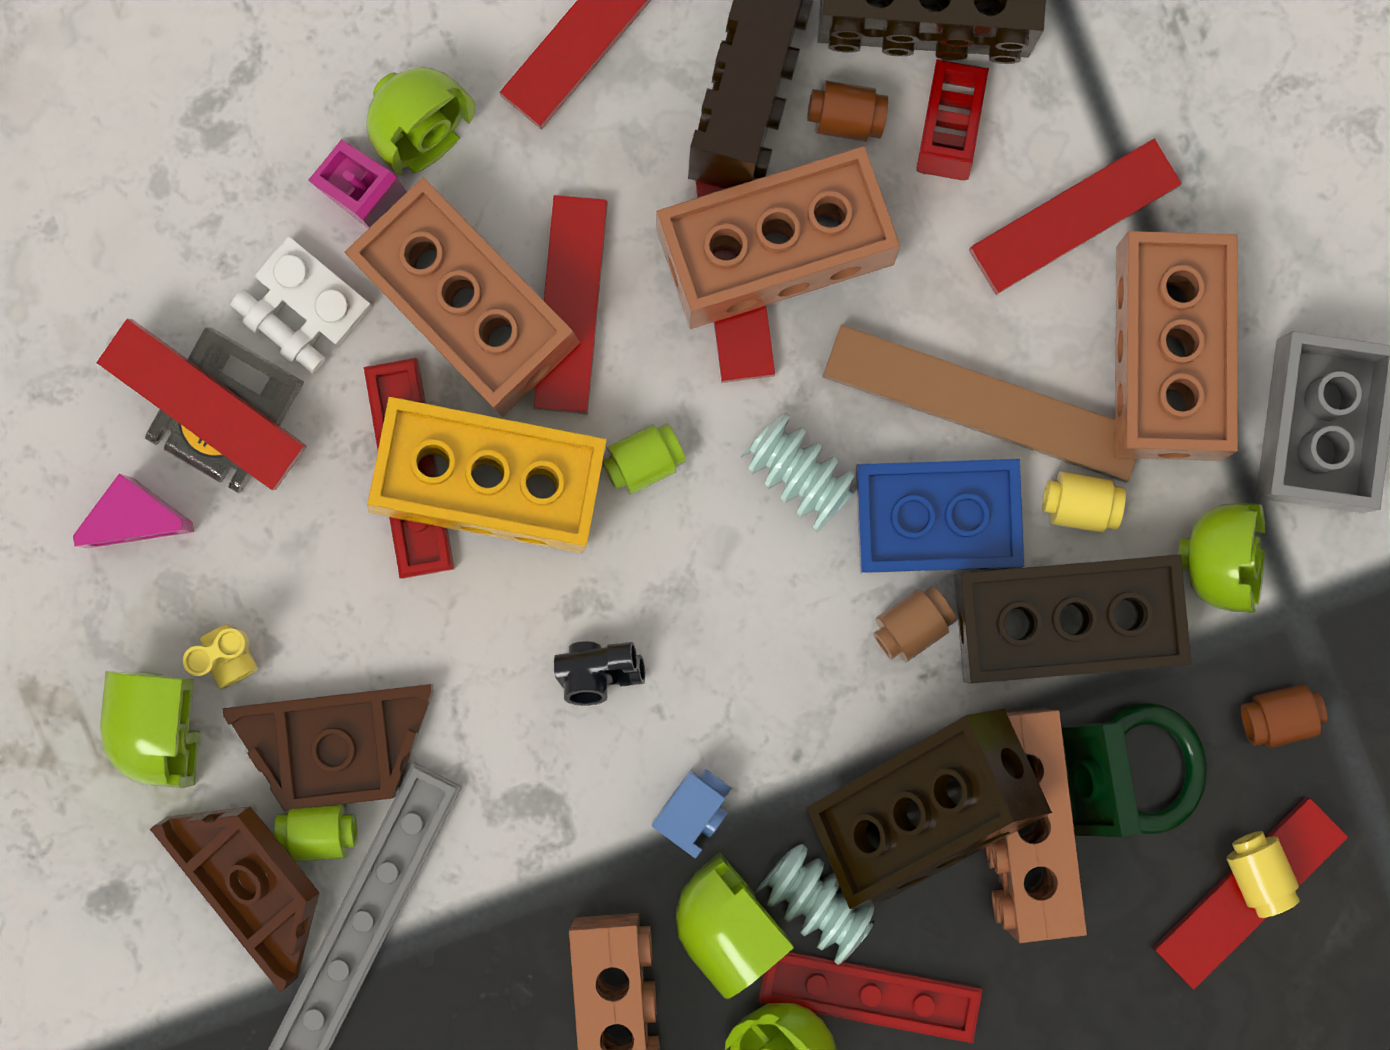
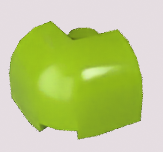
(148, 728)
(727, 928)

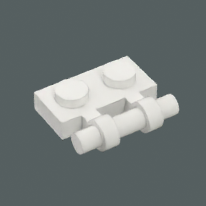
(310, 290)

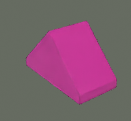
(357, 183)
(128, 515)

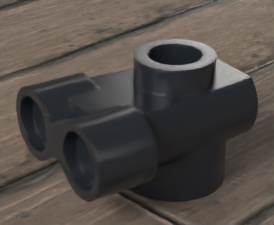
(590, 669)

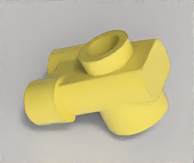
(223, 654)

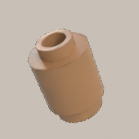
(914, 624)

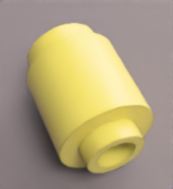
(1084, 502)
(1263, 874)

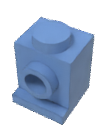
(693, 810)

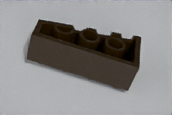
(745, 91)

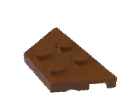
(334, 744)
(247, 883)

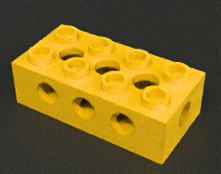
(474, 440)

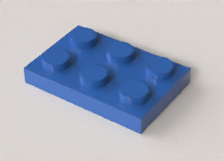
(940, 516)

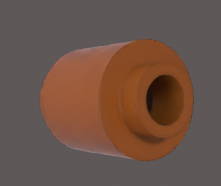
(847, 111)
(1283, 716)

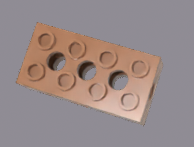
(782, 204)
(464, 260)
(1206, 326)
(1055, 903)
(621, 944)

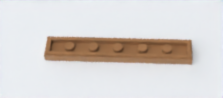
(976, 402)

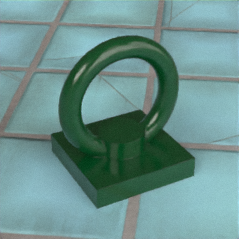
(1103, 781)

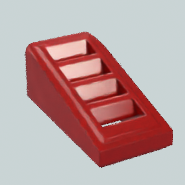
(947, 153)

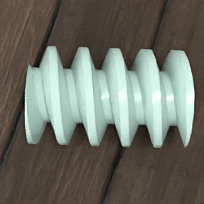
(800, 471)
(817, 902)

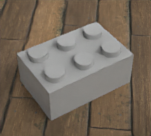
(1327, 423)

